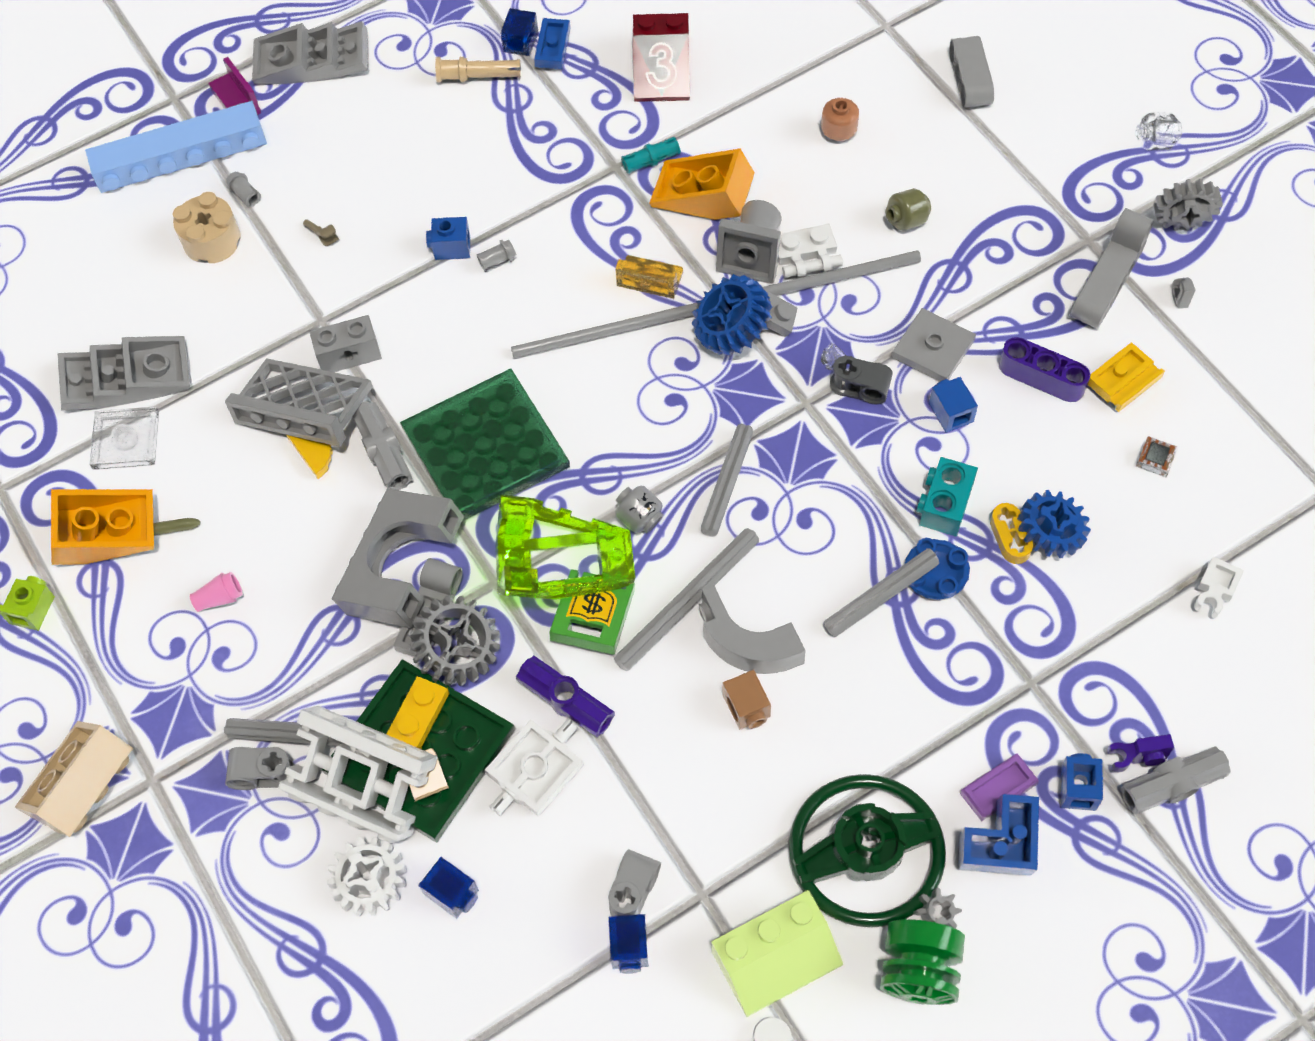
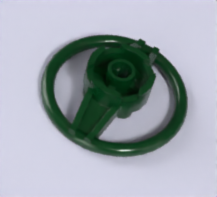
(845, 853)

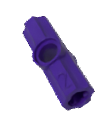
(580, 708)

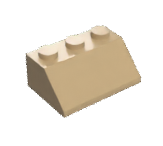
(75, 778)

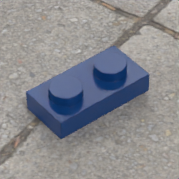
(552, 43)

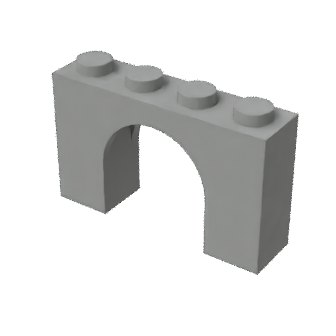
(397, 519)

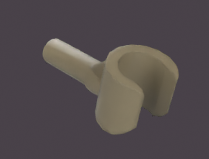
(326, 234)

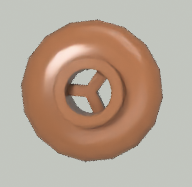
(840, 119)

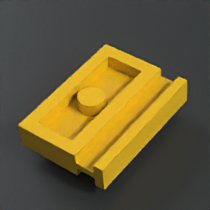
(1125, 376)

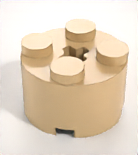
(206, 228)

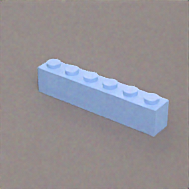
(175, 147)

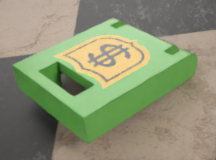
(598, 610)

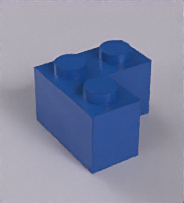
(1008, 848)

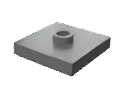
(933, 345)

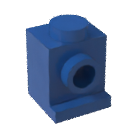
(1088, 770)

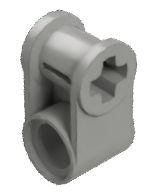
(254, 767)
(633, 881)

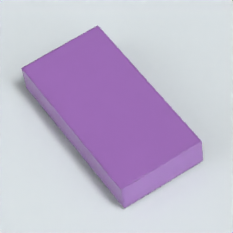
(1007, 778)

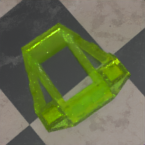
(514, 546)

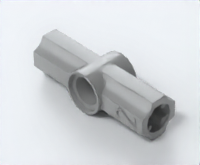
(382, 446)
(1175, 780)

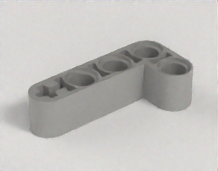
(1112, 268)

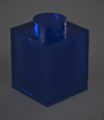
(519, 32)
(449, 888)
(628, 943)

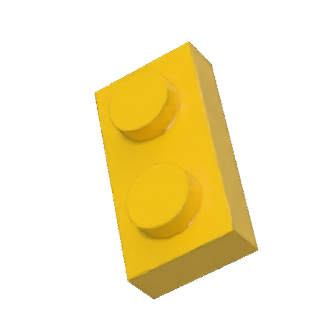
(418, 712)

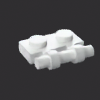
(805, 245)

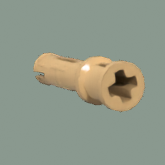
(464, 69)

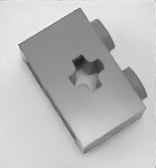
(345, 344)

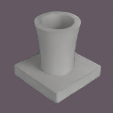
(752, 243)

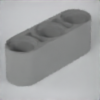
(971, 71)

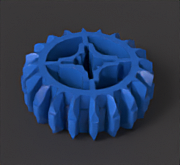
(738, 309)

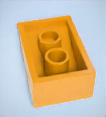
(704, 184)
(100, 524)

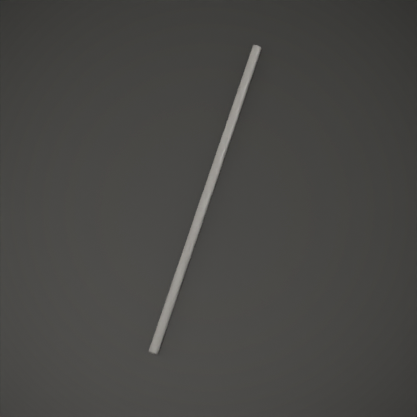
(686, 310)

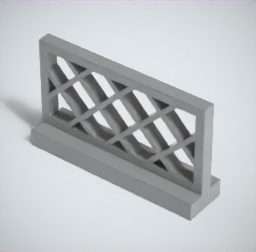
(290, 417)

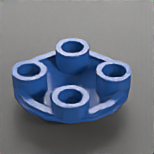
(948, 576)

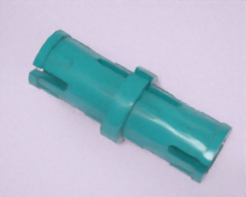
(650, 155)

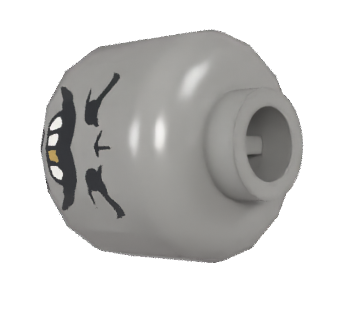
(639, 509)

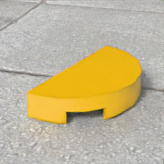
(315, 454)

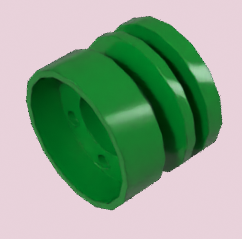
(922, 962)

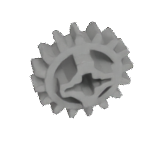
(1188, 204)

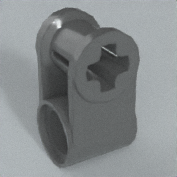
(863, 381)

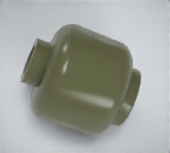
(908, 209)

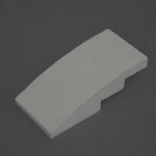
(310, 54)
(123, 372)

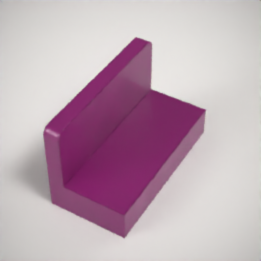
(233, 88)

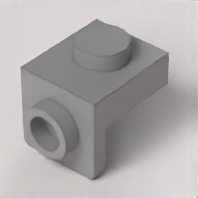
(782, 315)

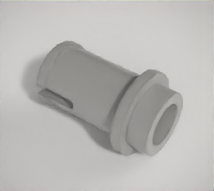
(239, 184)
(496, 255)

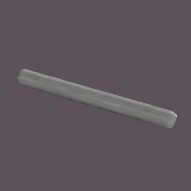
(686, 599)

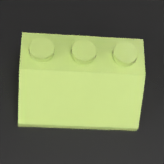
(777, 953)

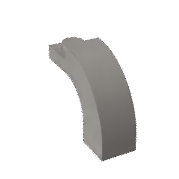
(745, 649)

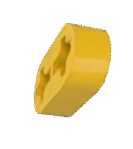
(1004, 535)

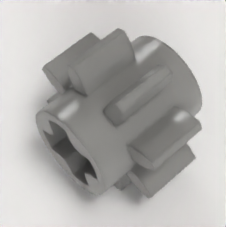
(947, 913)

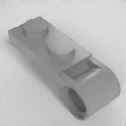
(436, 582)

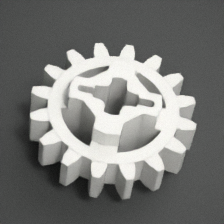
(354, 882)

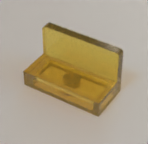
(648, 276)

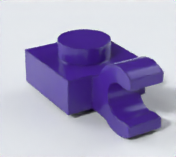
(1146, 750)

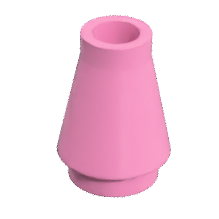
(217, 592)

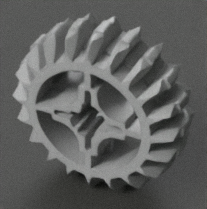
(443, 634)

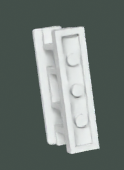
(368, 748)

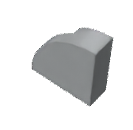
(1183, 292)

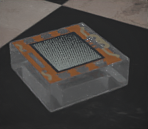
(1157, 456)

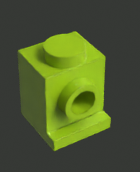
(27, 603)

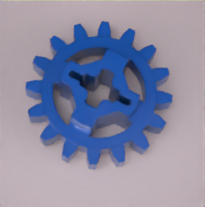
(1054, 524)

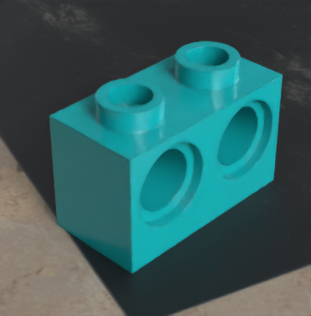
(949, 496)

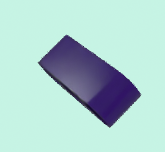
(1029, 365)

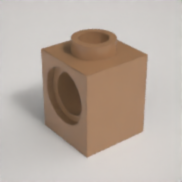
(747, 700)

